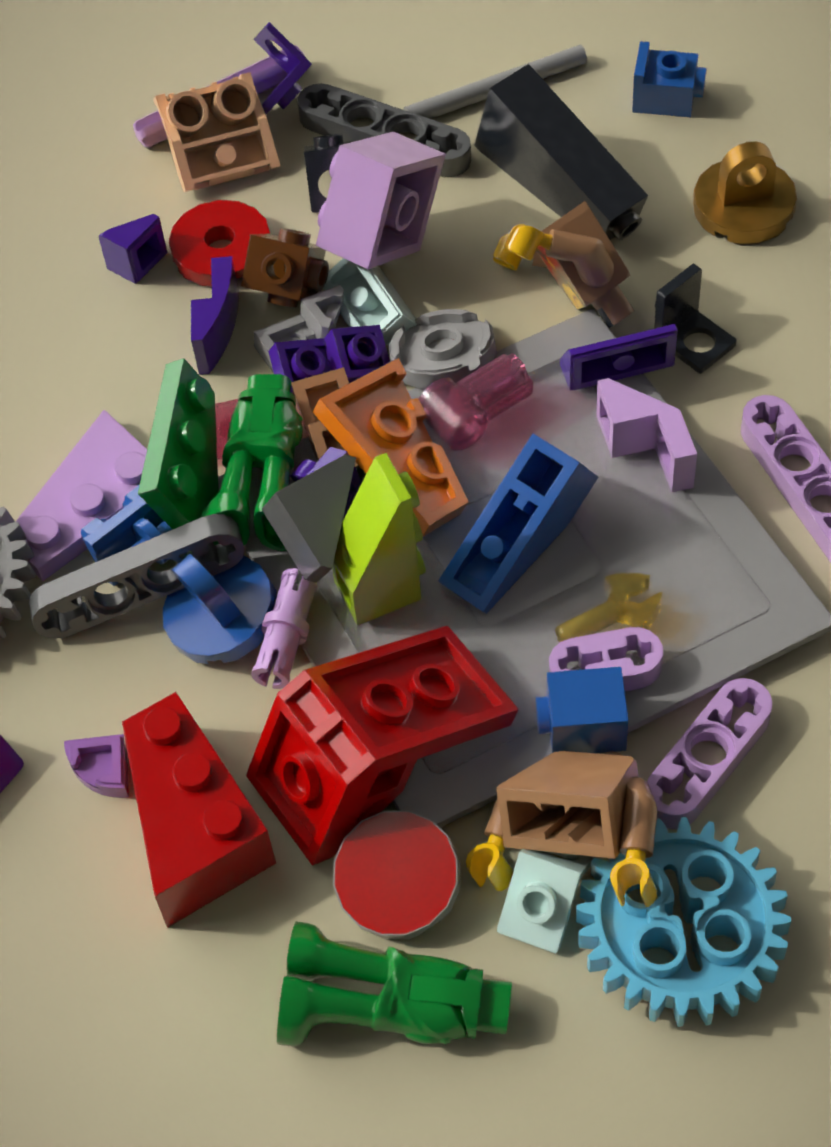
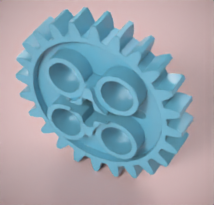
(739, 910)

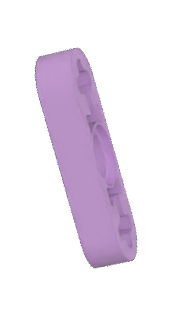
(710, 726)

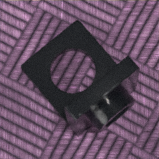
(317, 161)
(679, 305)

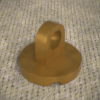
(745, 196)

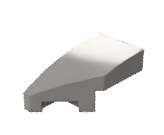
(317, 318)

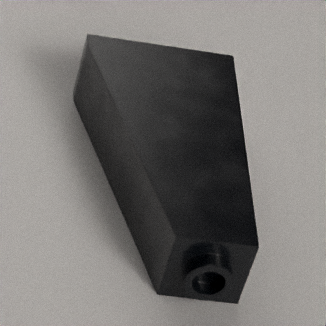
(555, 154)

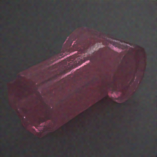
(463, 409)

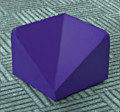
(134, 247)

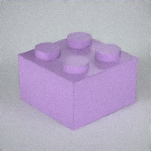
(379, 199)

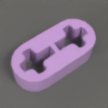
(610, 650)

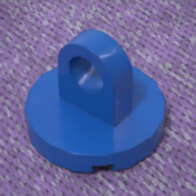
(218, 613)

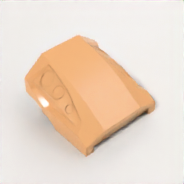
(217, 133)

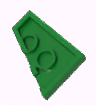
(182, 447)

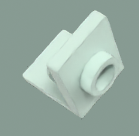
(542, 897)

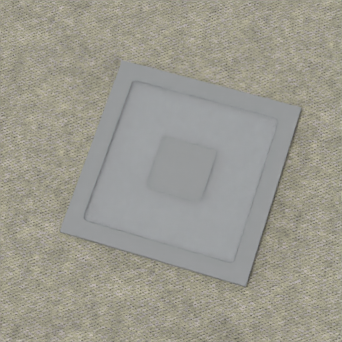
(722, 578)

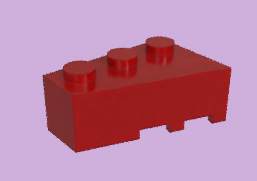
(191, 812)

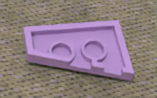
(85, 486)

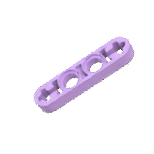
(795, 439)

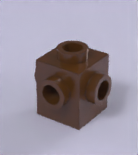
(285, 266)

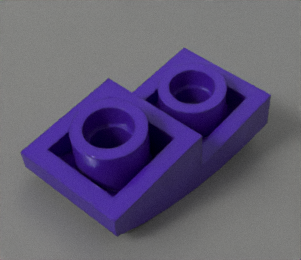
(354, 348)

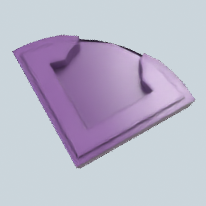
(100, 764)

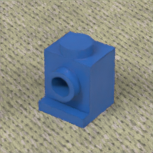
(666, 82)

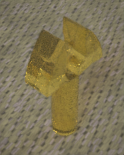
(616, 609)

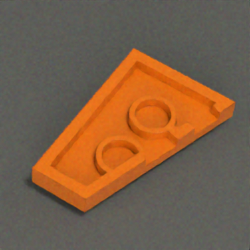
(381, 418)

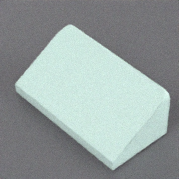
(369, 299)

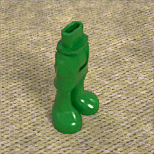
(261, 436)
(421, 994)

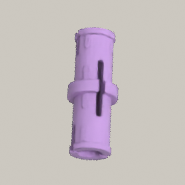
(284, 630)

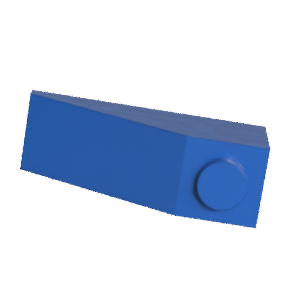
(518, 523)

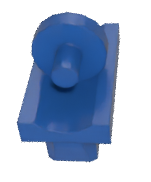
(125, 529)

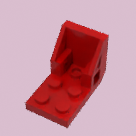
(356, 726)

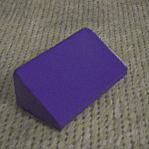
(620, 357)

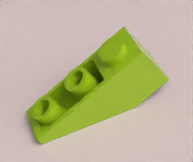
(377, 547)

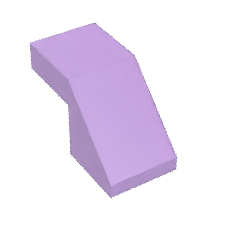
(642, 423)

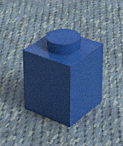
(584, 711)

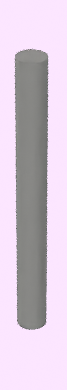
(479, 90)

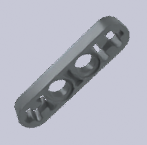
(332, 109)
(132, 570)

